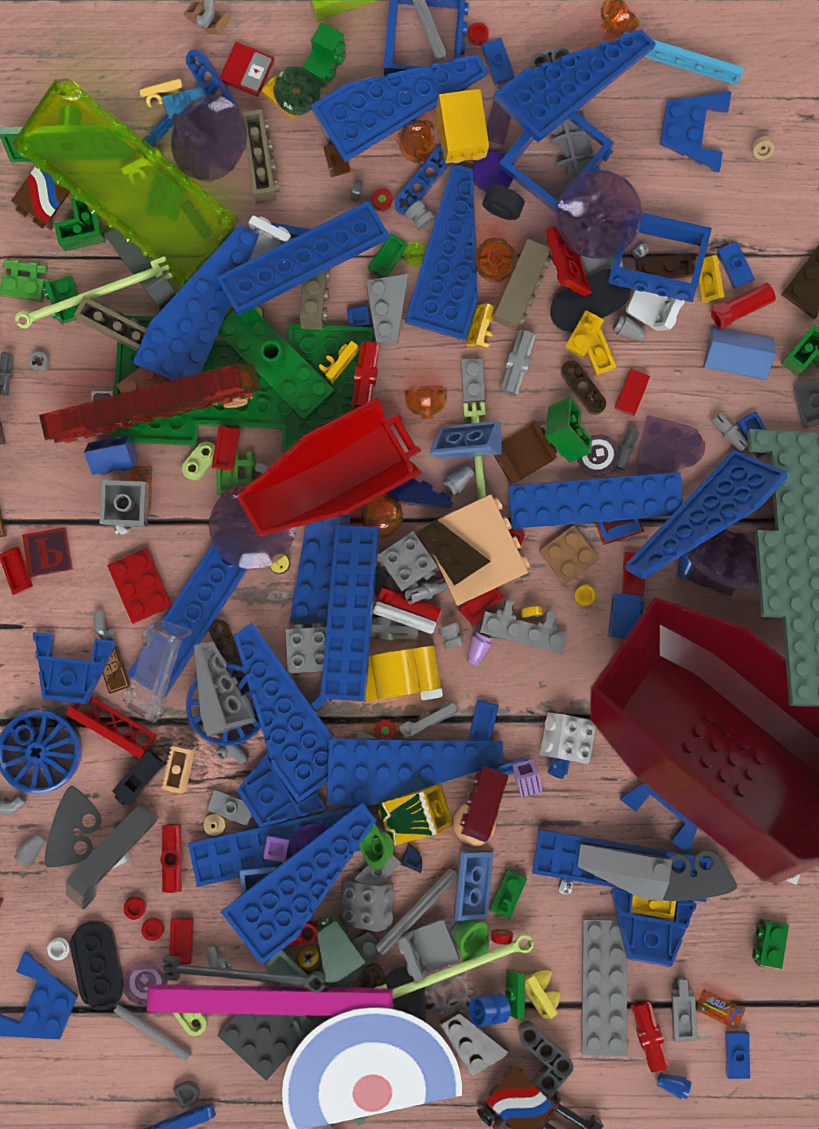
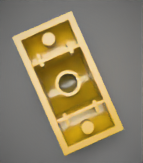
(402, 673)

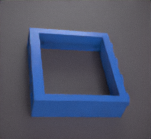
(461, 29)
(525, 140)
(662, 286)

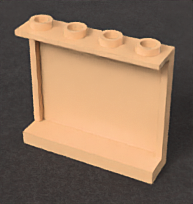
(488, 533)

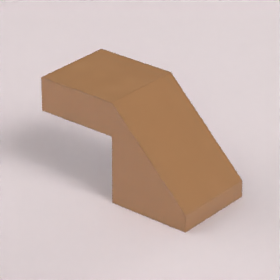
(218, 23)

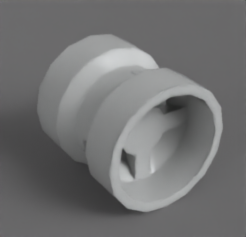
(419, 215)
(451, 635)

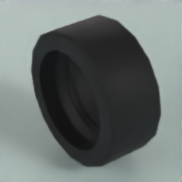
(503, 202)

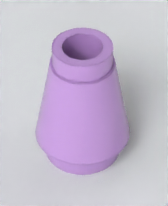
(479, 646)

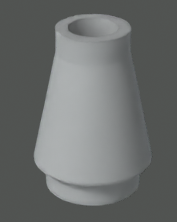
(628, 328)
(456, 482)
(29, 851)

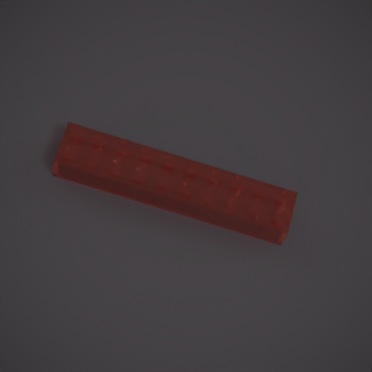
(150, 403)

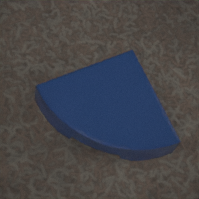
(412, 859)

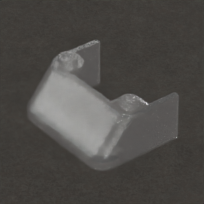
(154, 669)

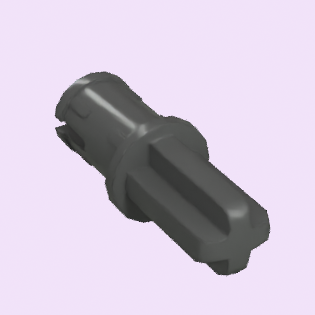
(6, 362)
(626, 447)

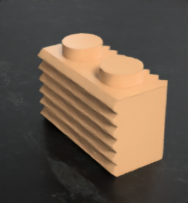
(178, 769)

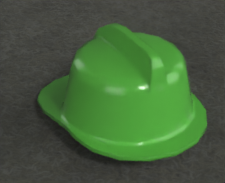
(377, 847)
(472, 939)

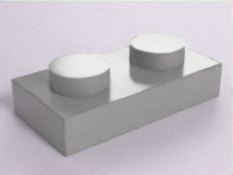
(472, 380)

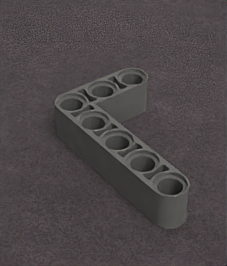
(136, 261)
(83, 881)
(550, 1062)

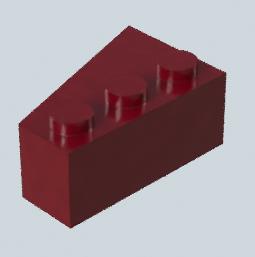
(483, 804)

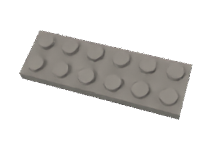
(603, 989)

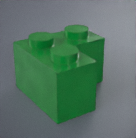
(326, 54)
(81, 231)
(803, 352)
(565, 431)

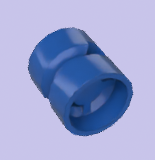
(489, 1010)

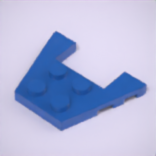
(685, 125)
(70, 678)
(269, 798)
(685, 834)
(651, 938)
(47, 1007)

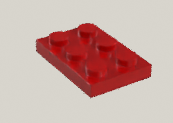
(567, 263)
(139, 585)

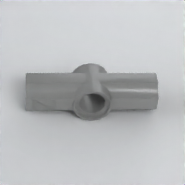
(518, 363)
(389, 630)

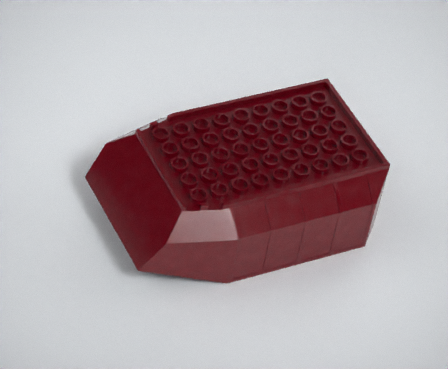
(712, 731)

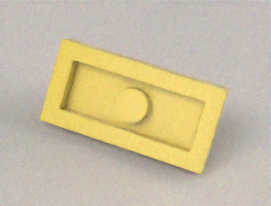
(543, 1002)

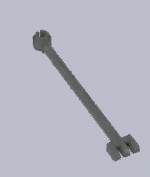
(174, 969)

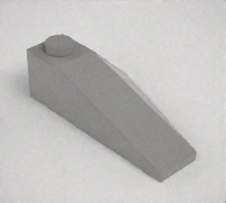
(219, 697)
(634, 872)

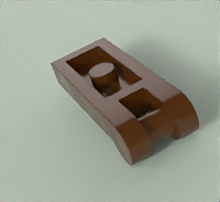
(668, 265)

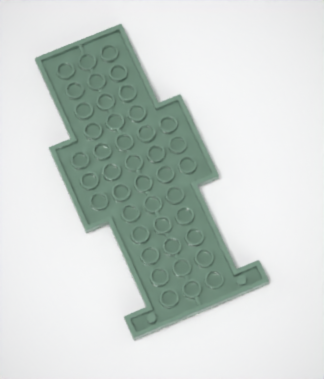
(791, 556)

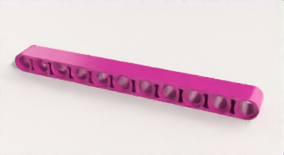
(264, 999)

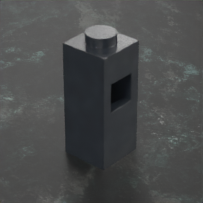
(138, 778)

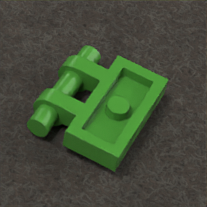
(23, 287)
(226, 480)

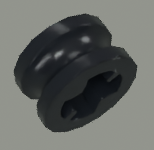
(487, 1114)

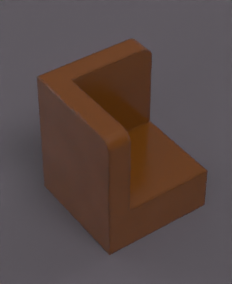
(334, 161)

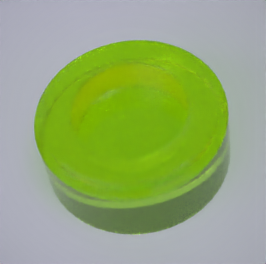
(414, 254)

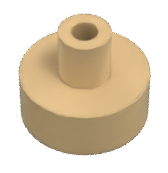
(763, 148)
(219, 821)

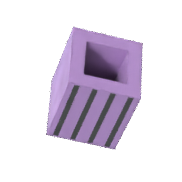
(527, 778)

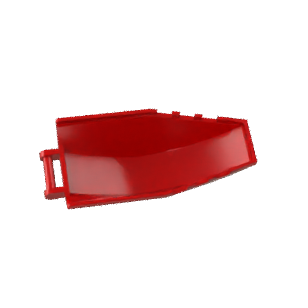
(332, 471)

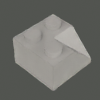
(124, 503)

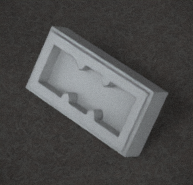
(229, 807)
(377, 876)

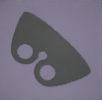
(61, 838)
(706, 884)

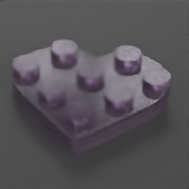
(668, 447)

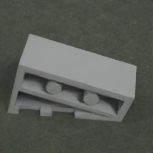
(386, 307)

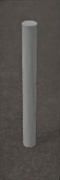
(152, 1032)

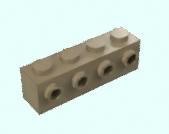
(258, 154)
(522, 284)
(313, 302)
(110, 323)

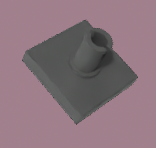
(808, 402)

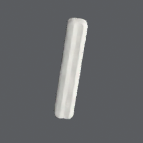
(404, 617)

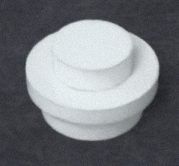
(58, 948)

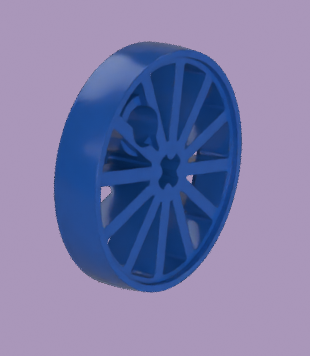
(193, 720)
(46, 755)

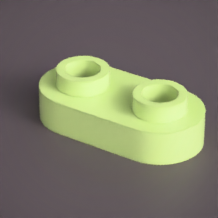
(199, 460)
(186, 1021)

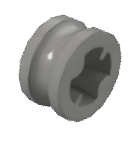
(32, 360)

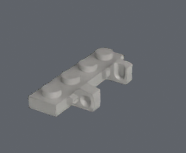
(505, 626)

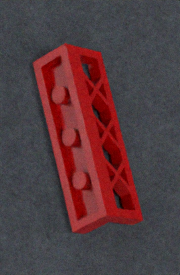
(110, 733)

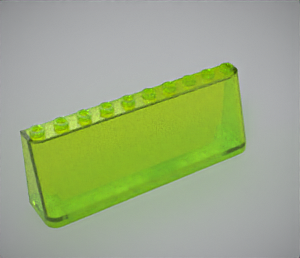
(124, 179)

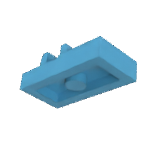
(177, 102)

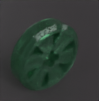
(292, 102)

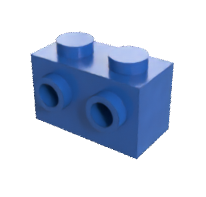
(110, 455)
(624, 614)

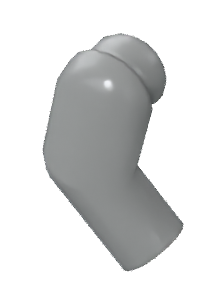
(209, 13)
(100, 629)
(231, 751)
(12, 807)
(215, 960)

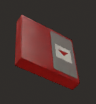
(247, 69)

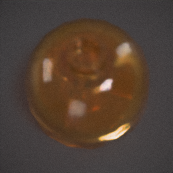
(617, 17)
(416, 141)
(495, 260)
(426, 400)
(383, 513)

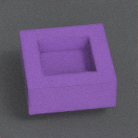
(276, 848)

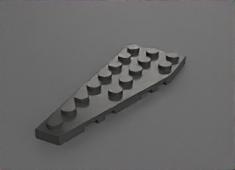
(268, 1038)

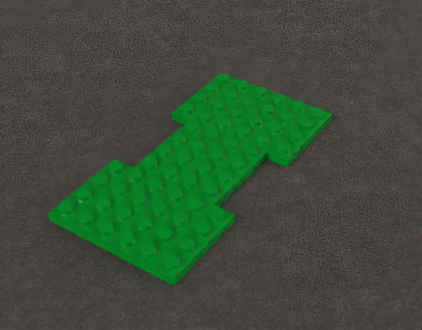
(266, 407)

